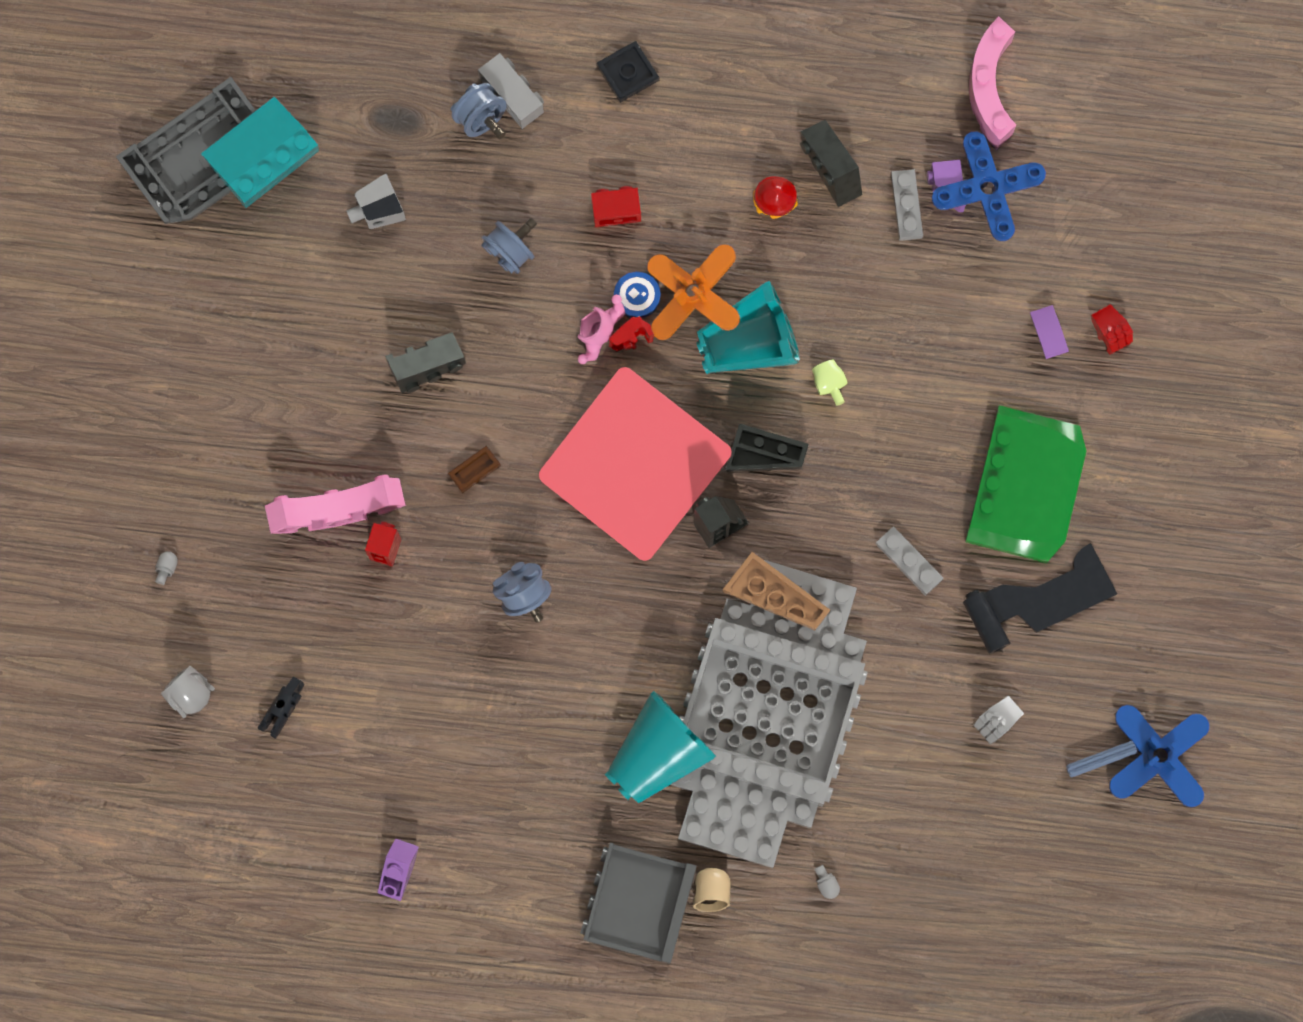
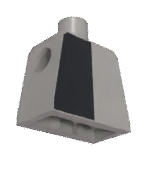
(377, 204)

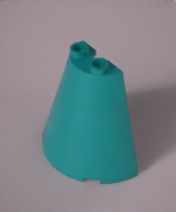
(758, 341)
(656, 752)

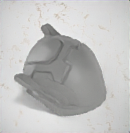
(188, 692)

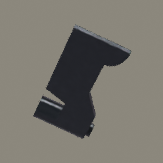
(1042, 604)

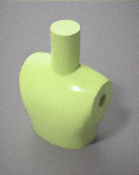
(829, 379)

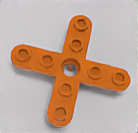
(704, 300)

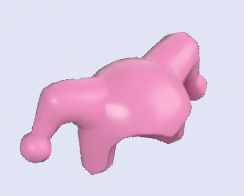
(598, 328)

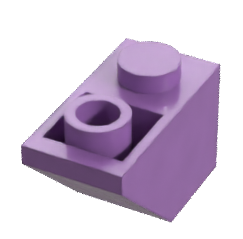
(397, 869)

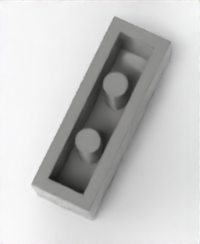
(521, 102)

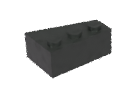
(832, 162)
(426, 363)
(764, 450)
(718, 519)

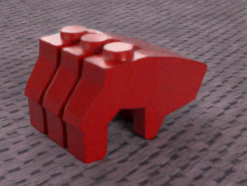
(1112, 328)
(627, 334)

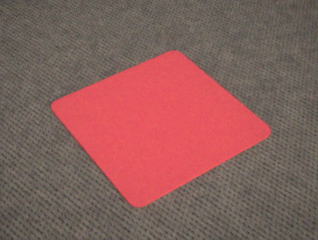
(635, 463)

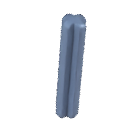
(1101, 759)

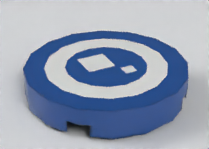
(638, 293)

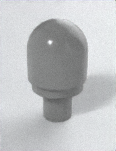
(165, 566)
(827, 883)

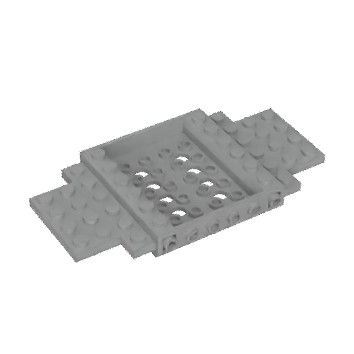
(753, 788)

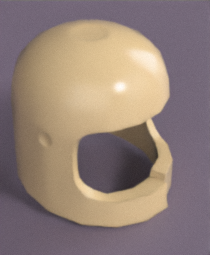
(712, 885)

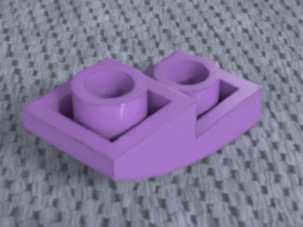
(1049, 332)

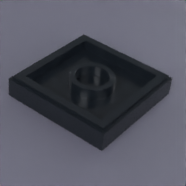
(628, 71)

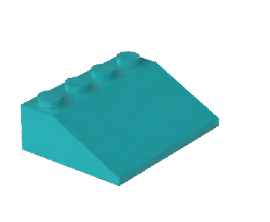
(260, 152)

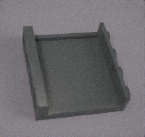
(638, 903)

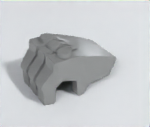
(998, 719)

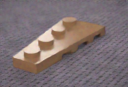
(770, 590)

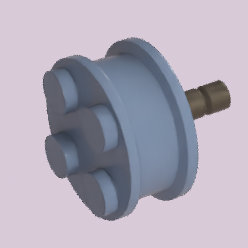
(479, 111)
(509, 246)
(522, 590)

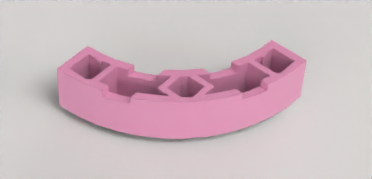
(983, 93)
(334, 507)

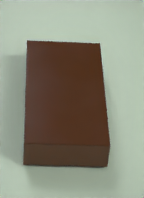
(474, 469)

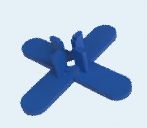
(984, 171)
(1146, 765)

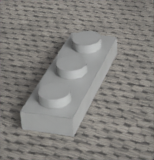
(906, 205)
(909, 561)

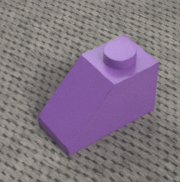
(943, 174)

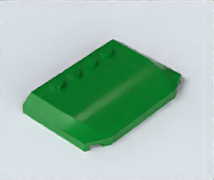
(1027, 485)

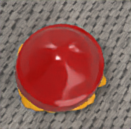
(775, 197)

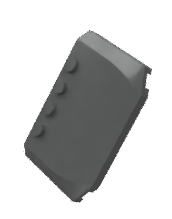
(170, 161)

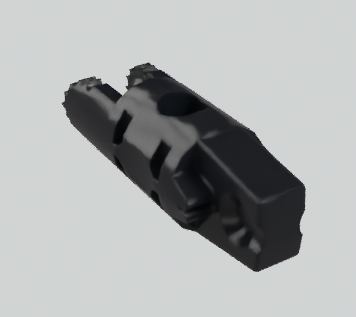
(287, 696)

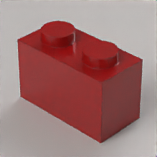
(616, 206)
(383, 543)

